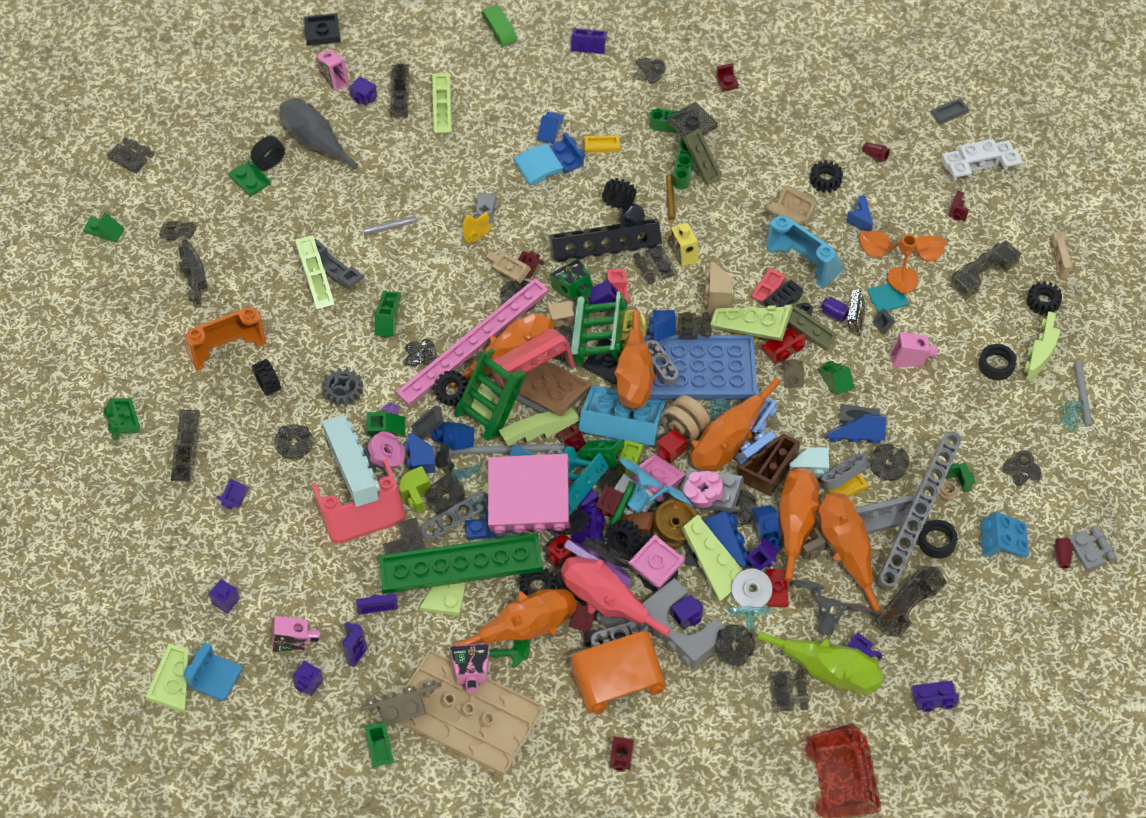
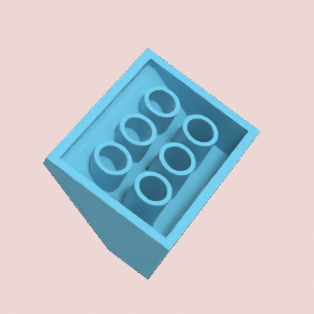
(607, 417)

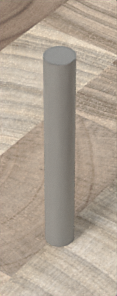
(389, 225)

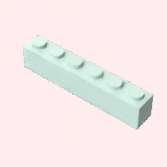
(350, 460)

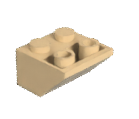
(717, 288)

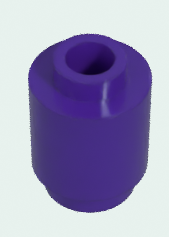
(835, 309)

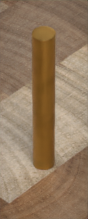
(670, 197)

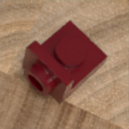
(726, 77)
(957, 210)
(530, 259)
(572, 437)
(609, 500)

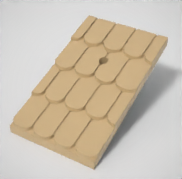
(477, 725)

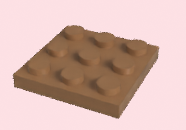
(554, 387)

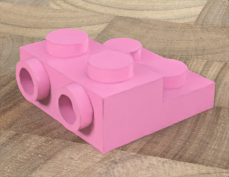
(663, 472)

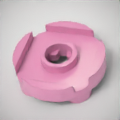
(378, 454)
(704, 479)

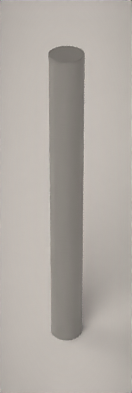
(1083, 393)

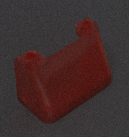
(844, 772)

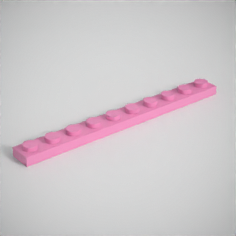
(472, 341)

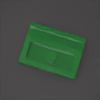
(249, 178)

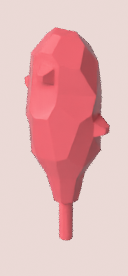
(605, 592)

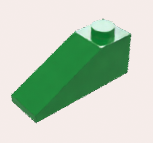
(387, 313)

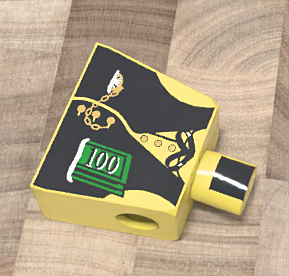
(680, 239)

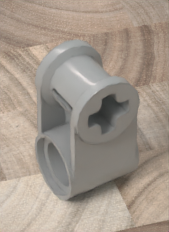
(486, 203)

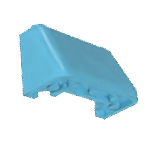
(787, 235)

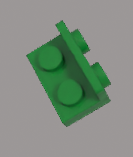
(121, 417)
(607, 448)

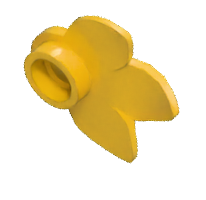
(475, 228)

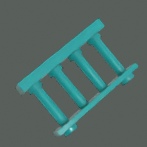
(587, 479)

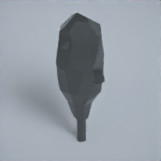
(311, 129)

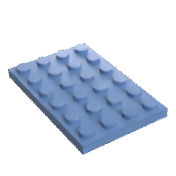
(708, 367)

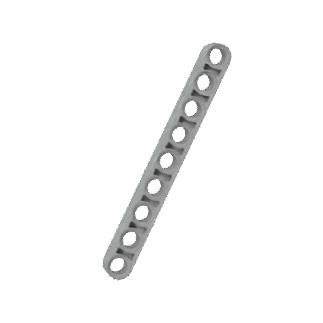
(914, 518)

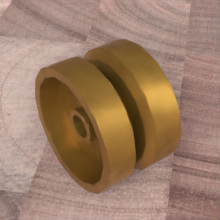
(669, 520)

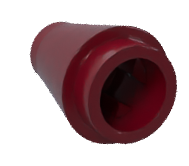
(876, 151)
(1063, 551)

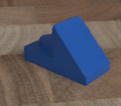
(550, 127)
(861, 216)
(479, 529)

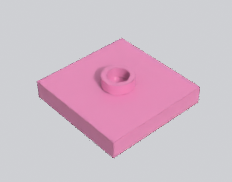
(656, 562)

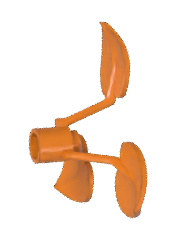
(902, 279)

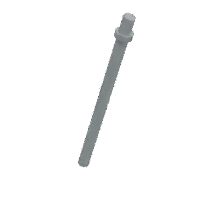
(503, 449)

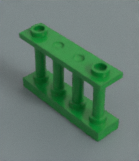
(582, 323)
(507, 395)

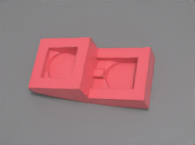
(619, 280)
(769, 284)

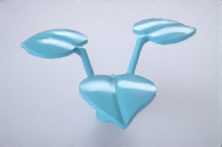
(640, 496)

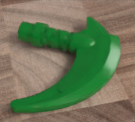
(518, 653)

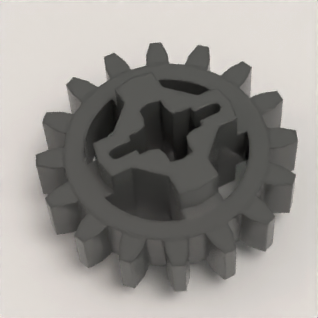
(339, 386)

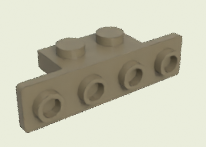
(402, 706)

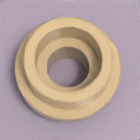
(948, 485)

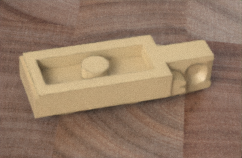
(1061, 254)
(508, 266)

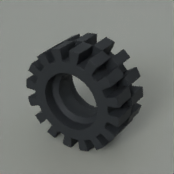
(826, 168)
(619, 193)
(1044, 289)
(266, 377)
(442, 383)
(631, 532)
(545, 576)

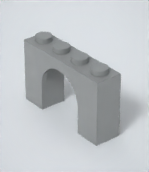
(691, 648)

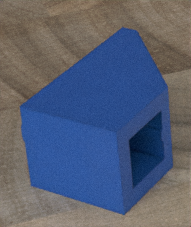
(662, 324)
(456, 435)
(420, 454)
(767, 525)

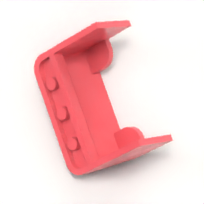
(533, 354)
(351, 522)

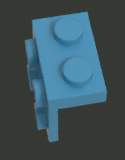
(1003, 533)
(211, 673)

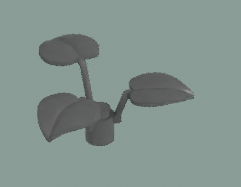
(827, 620)

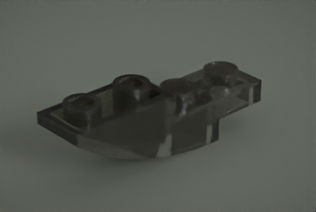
(399, 90)
(194, 271)
(186, 446)

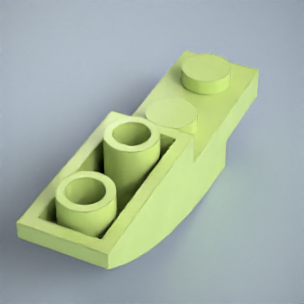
(1043, 347)

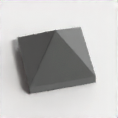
(883, 321)

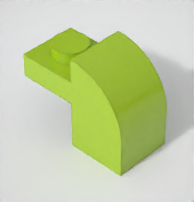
(412, 485)

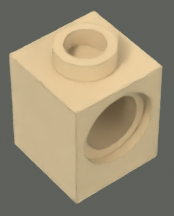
(561, 314)

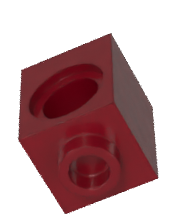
(624, 746)

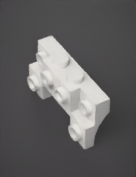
(980, 156)

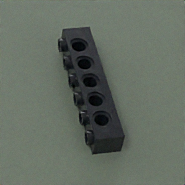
(560, 240)

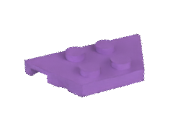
(583, 551)

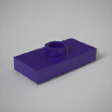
(377, 603)

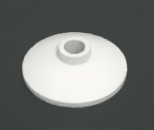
(741, 590)

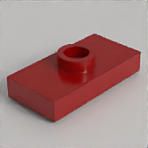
(779, 588)

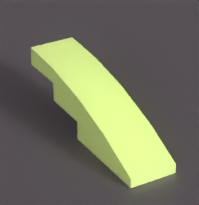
(441, 103)
(314, 272)
(536, 425)

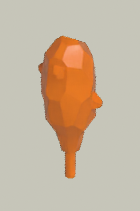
(513, 336)
(635, 368)
(728, 432)
(797, 513)
(848, 540)
(528, 617)

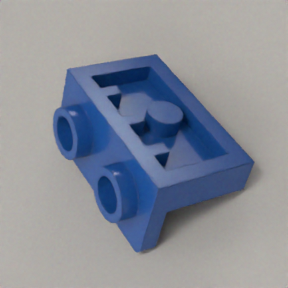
(568, 153)

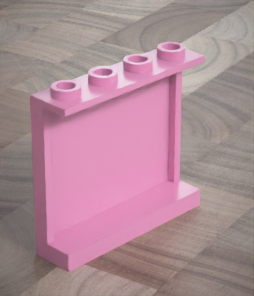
(528, 493)

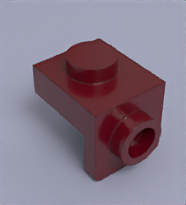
(582, 619)

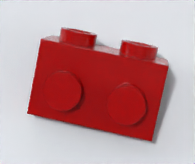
(781, 350)

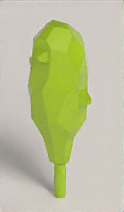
(832, 663)

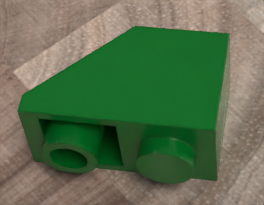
(837, 377)
(385, 422)

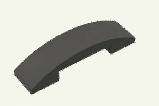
(336, 270)

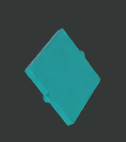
(886, 297)

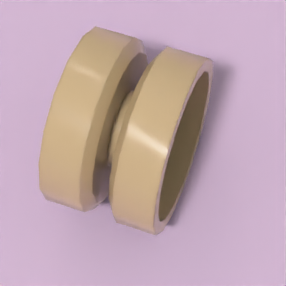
(686, 417)

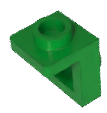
(964, 476)

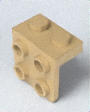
(794, 205)

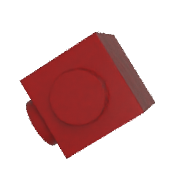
(671, 446)
(557, 552)

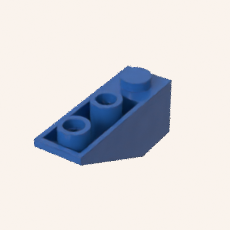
(863, 427)
(725, 529)

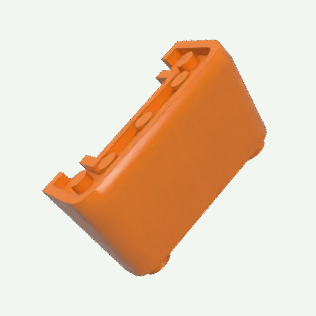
(243, 323)
(617, 670)

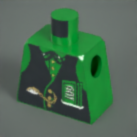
(572, 280)

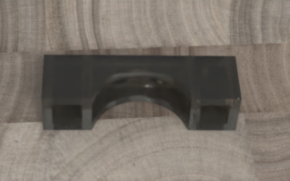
(1001, 258)
(923, 584)

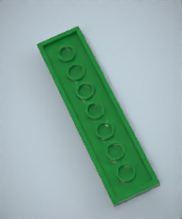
(460, 563)

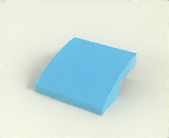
(538, 163)

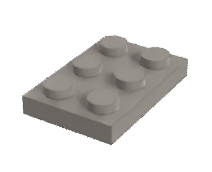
(732, 488)

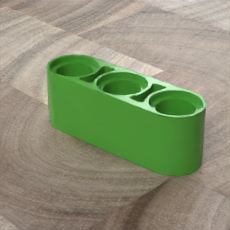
(499, 25)

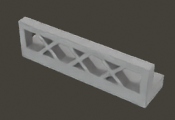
(887, 515)

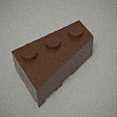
(770, 465)

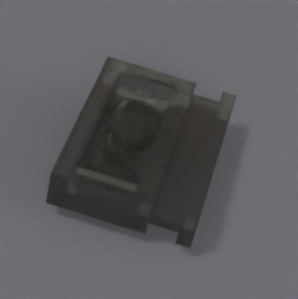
(856, 313)

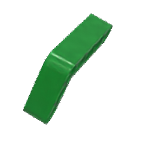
(684, 160)

